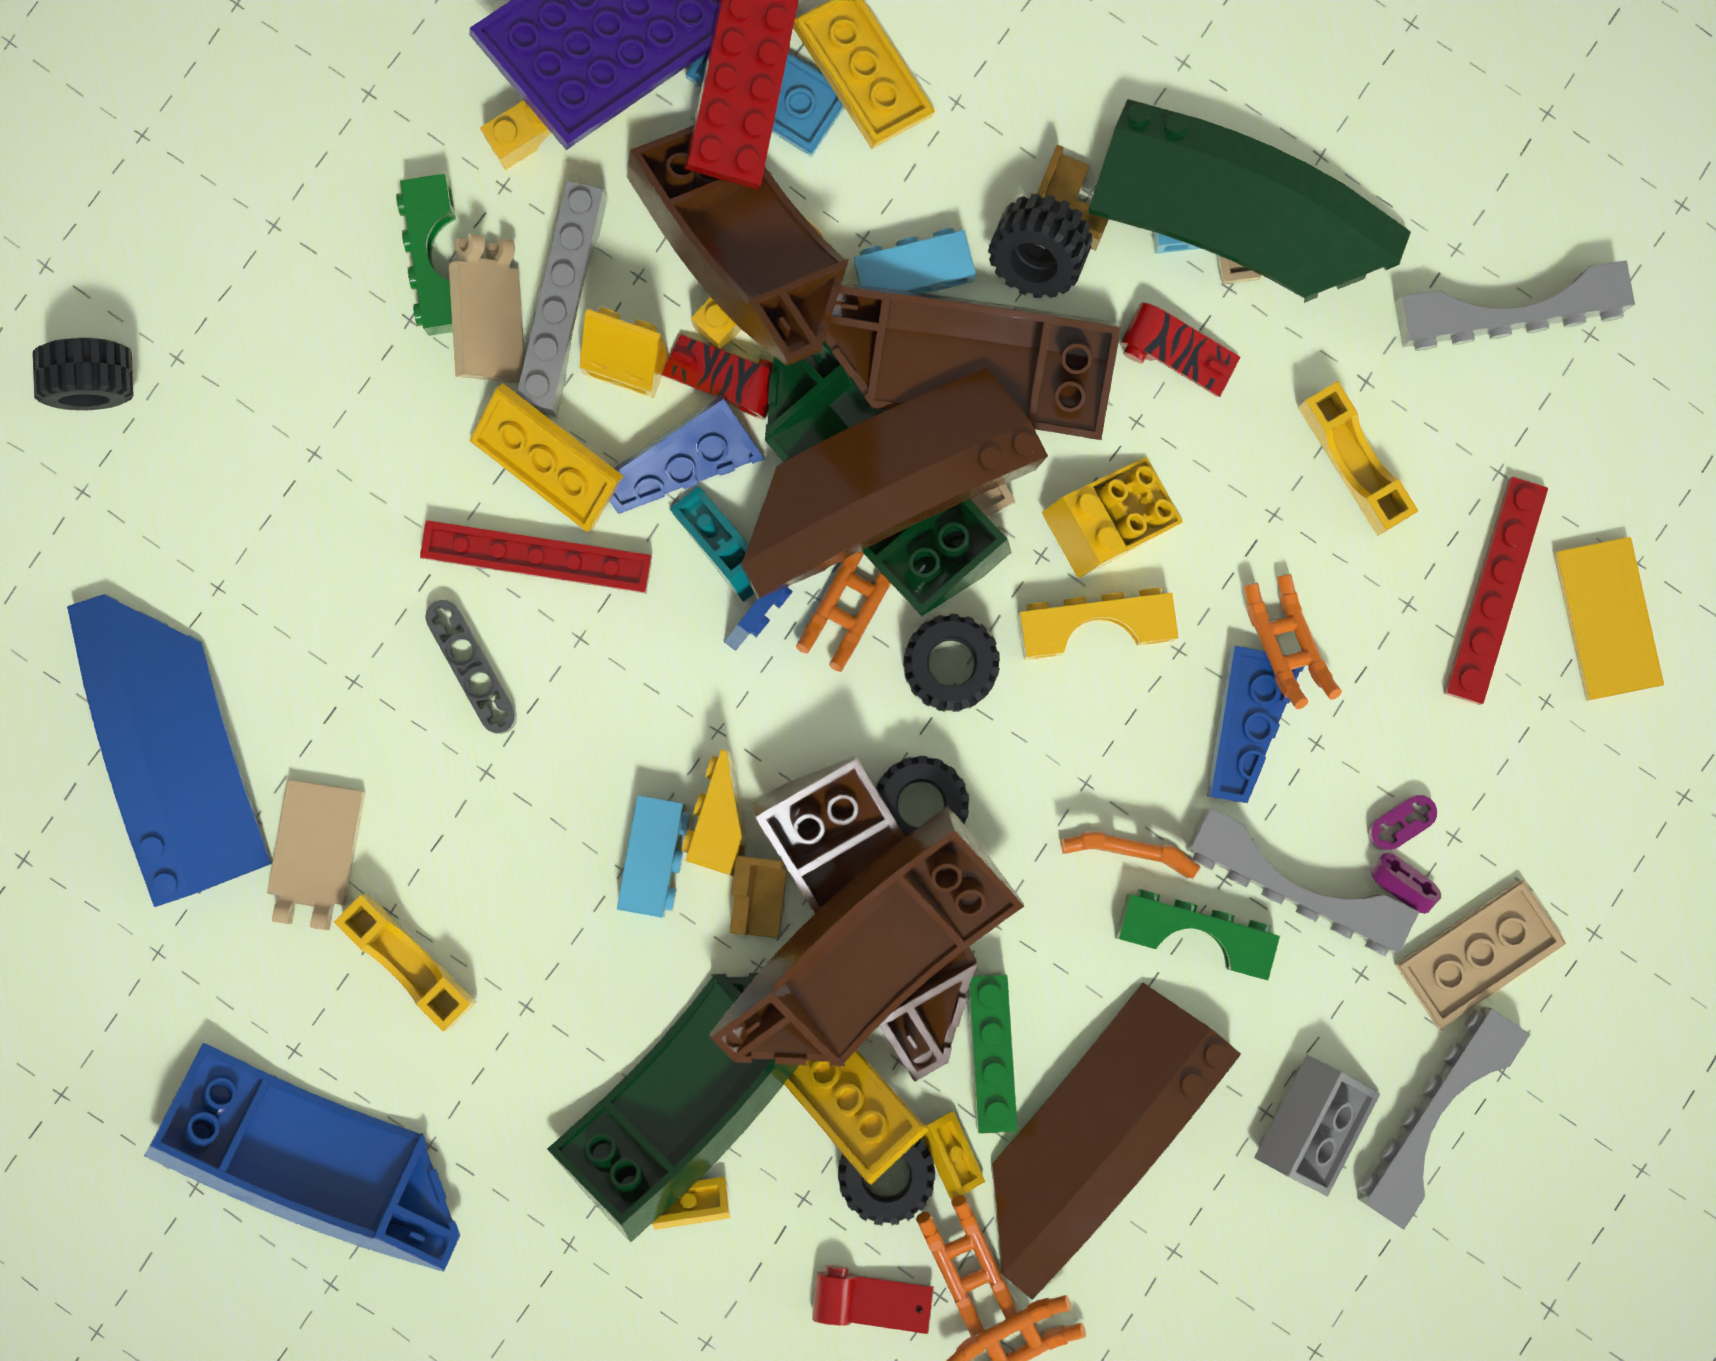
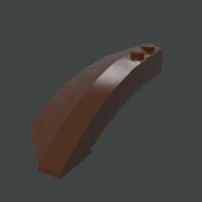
(743, 247)
(916, 342)
(888, 478)
(827, 834)
(870, 948)
(1101, 1133)

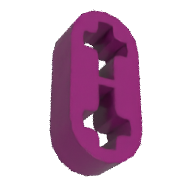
(1397, 815)
(1405, 883)

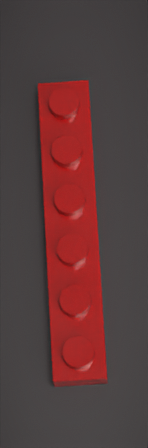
(536, 557)
(1496, 590)

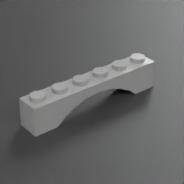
(560, 294)
(1438, 317)
(1229, 845)
(1398, 1182)

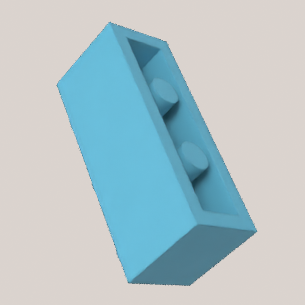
(917, 264)
(653, 857)

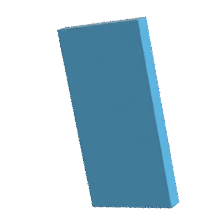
(804, 107)

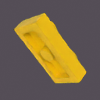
(952, 1155)
(701, 1203)

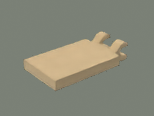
(486, 311)
(314, 850)

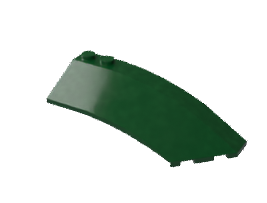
(1242, 202)
(921, 562)
(669, 1116)

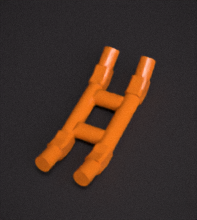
(828, 610)
(1293, 621)
(1162, 853)
(989, 1269)
(1023, 1321)

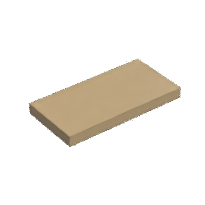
(1480, 954)

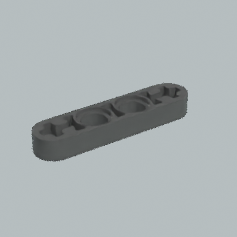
(467, 669)

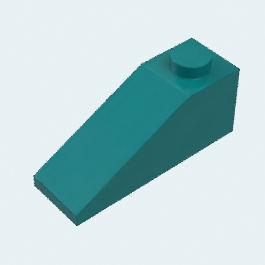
(715, 538)

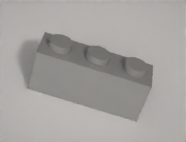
(1316, 1125)

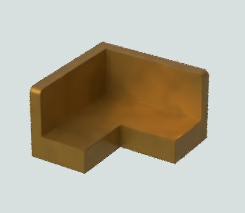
(1064, 181)
(758, 896)

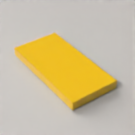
(863, 69)
(545, 458)
(1608, 618)
(857, 1112)

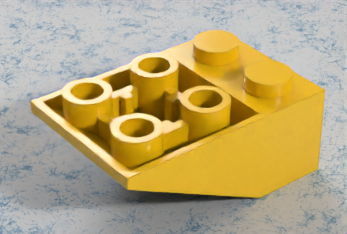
(622, 352)
(1111, 517)
(721, 824)

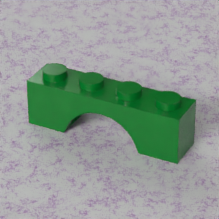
(428, 209)
(1244, 948)
(992, 1054)

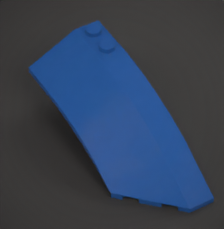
(165, 750)
(306, 1160)

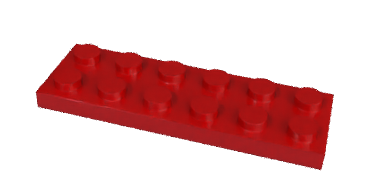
(741, 90)

